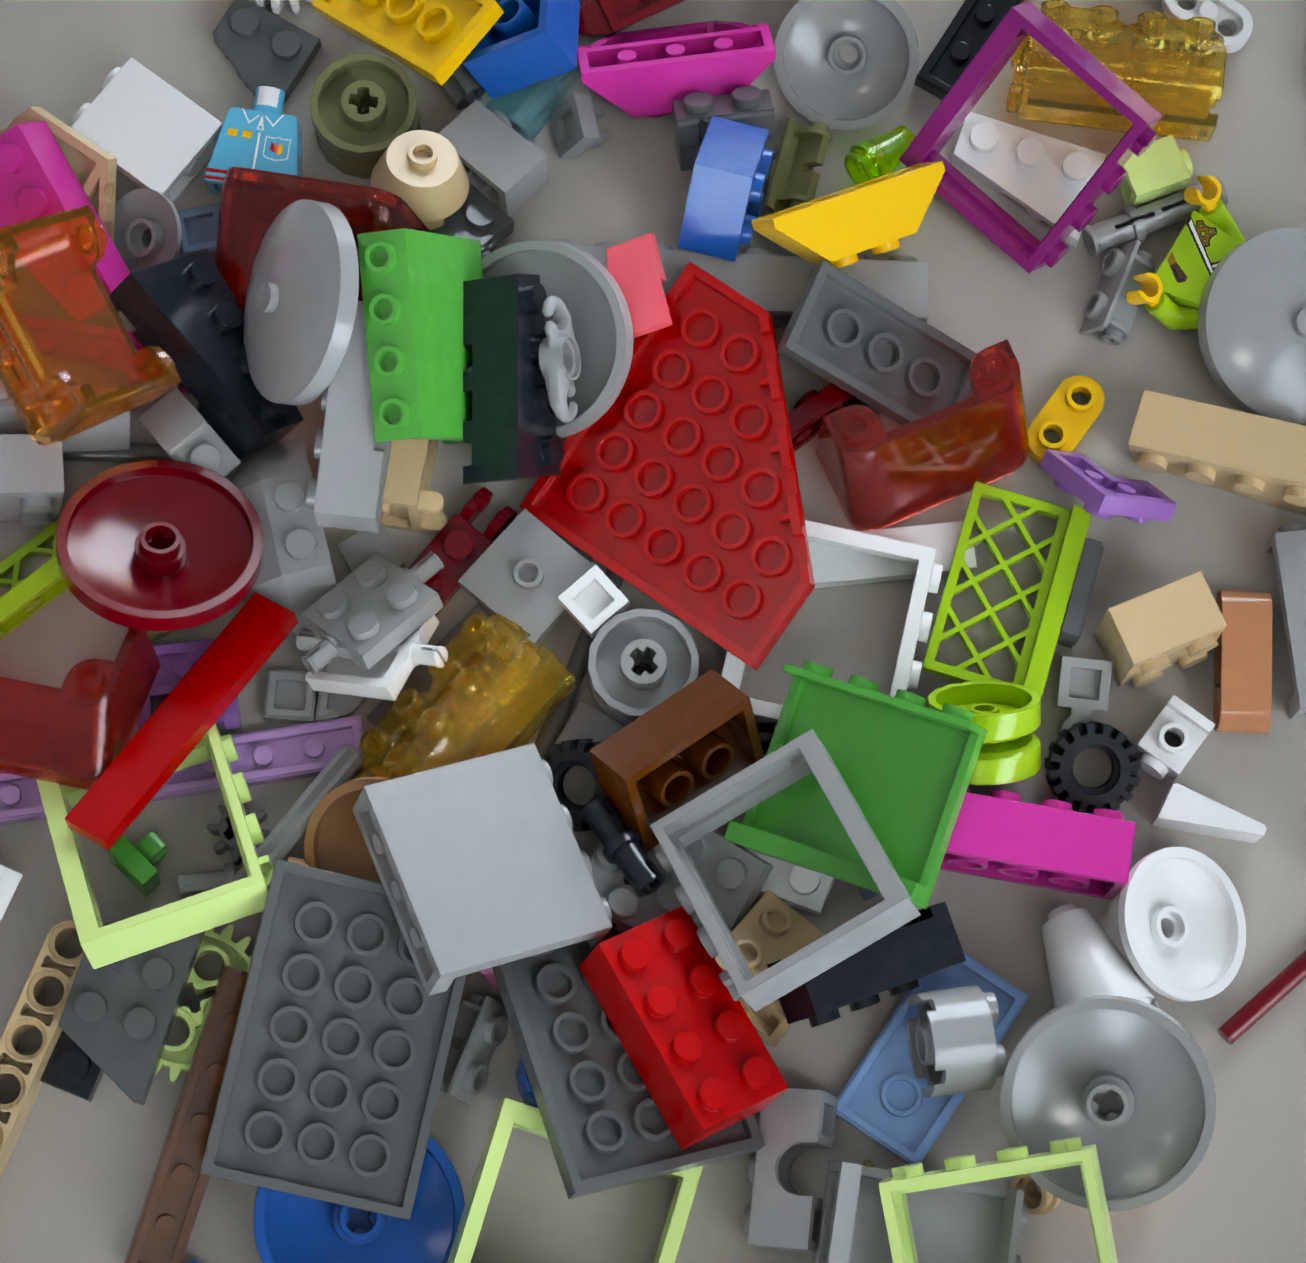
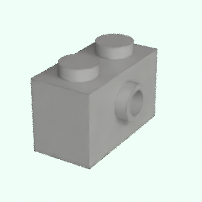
(497, 157)

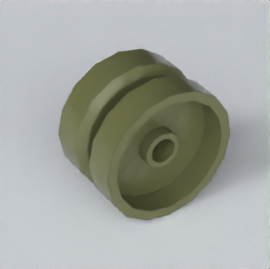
(361, 109)

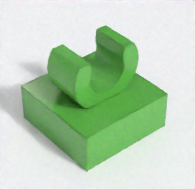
(139, 861)

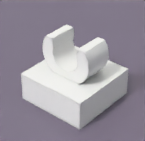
(593, 600)

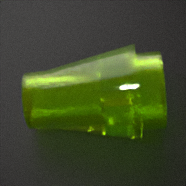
(878, 155)

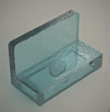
(531, 106)

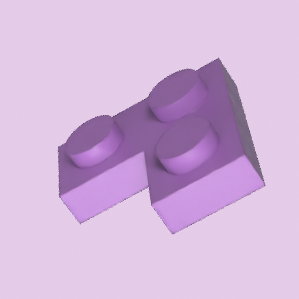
(1106, 494)

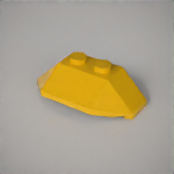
(855, 218)

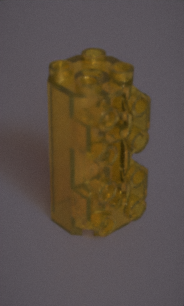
(1161, 58)
(479, 704)

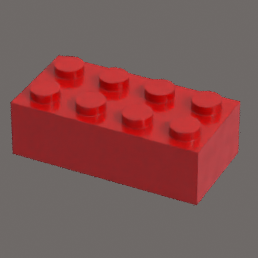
(682, 1027)

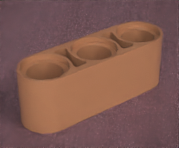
(1243, 663)

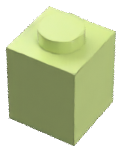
(1156, 173)

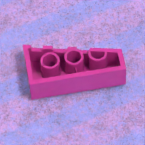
(40, 183)

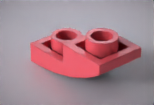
(640, 276)

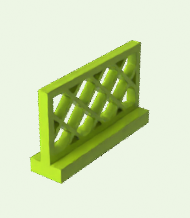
(1051, 596)

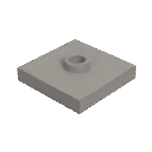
(525, 575)

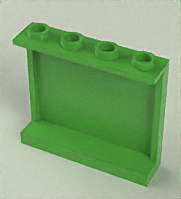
(416, 331)
(899, 763)

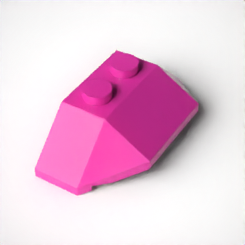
(664, 64)

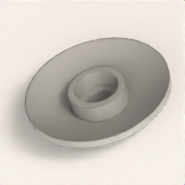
(146, 229)

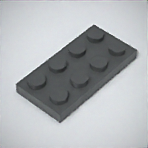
(875, 348)

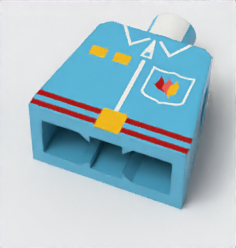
(257, 140)

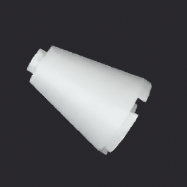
(1085, 959)

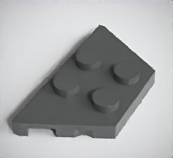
(127, 1011)

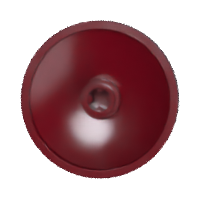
(159, 545)

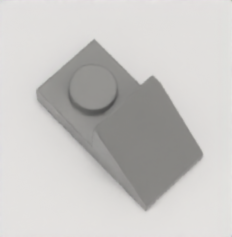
(187, 434)

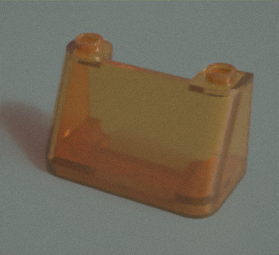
(61, 335)

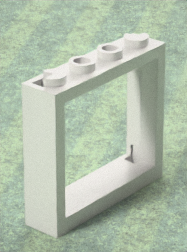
(917, 620)

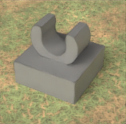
(576, 126)

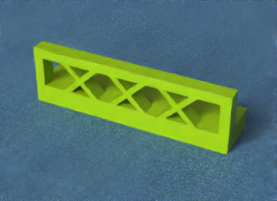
(34, 591)

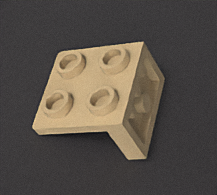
(764, 936)

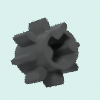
(224, 830)

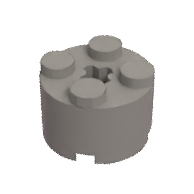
(955, 1040)

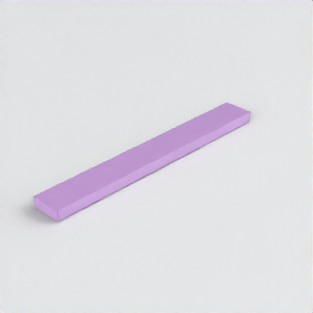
(263, 759)

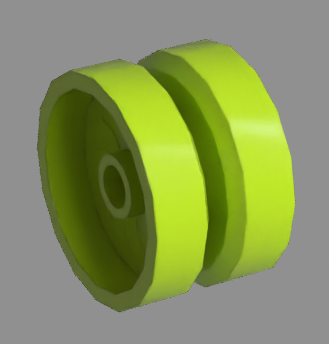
(1009, 716)

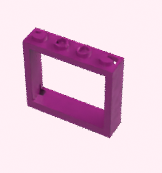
(968, 90)

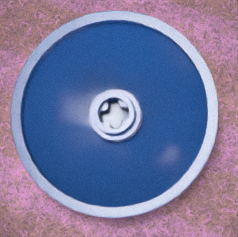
(317, 1231)

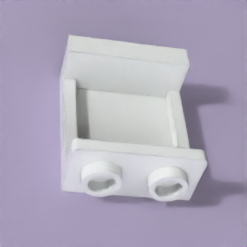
(150, 129)

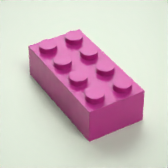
(1041, 844)

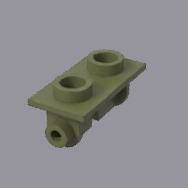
(793, 174)

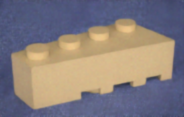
(1222, 449)

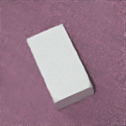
(1197, 814)

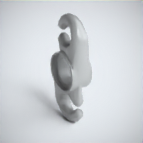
(559, 359)

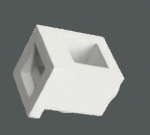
(1184, 723)

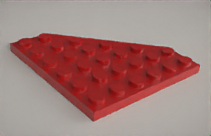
(694, 474)

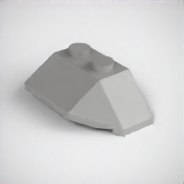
(295, 550)

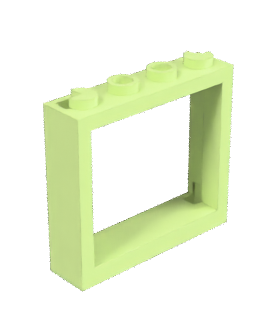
(178, 919)
(524, 1117)
(1009, 1162)

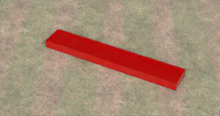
(181, 721)

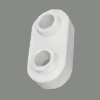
(1223, 12)

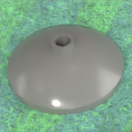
(841, 91)

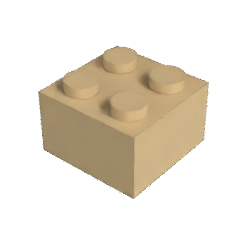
(1160, 630)

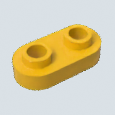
(1066, 416)

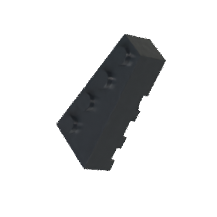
(201, 327)

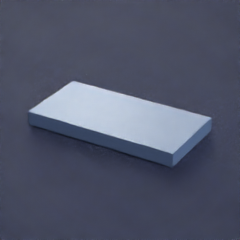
(883, 1093)

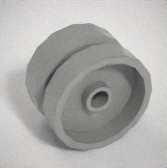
(635, 641)

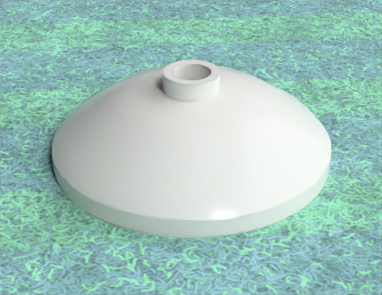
(1182, 924)

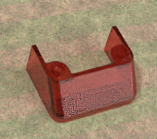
(81, 728)

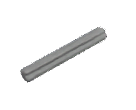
(292, 827)

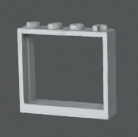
(737, 796)

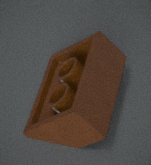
(677, 752)

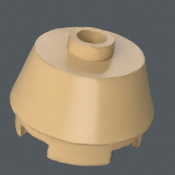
(425, 174)

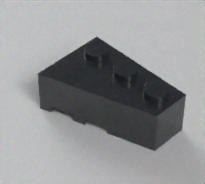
(889, 964)

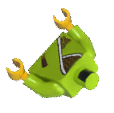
(1178, 285)

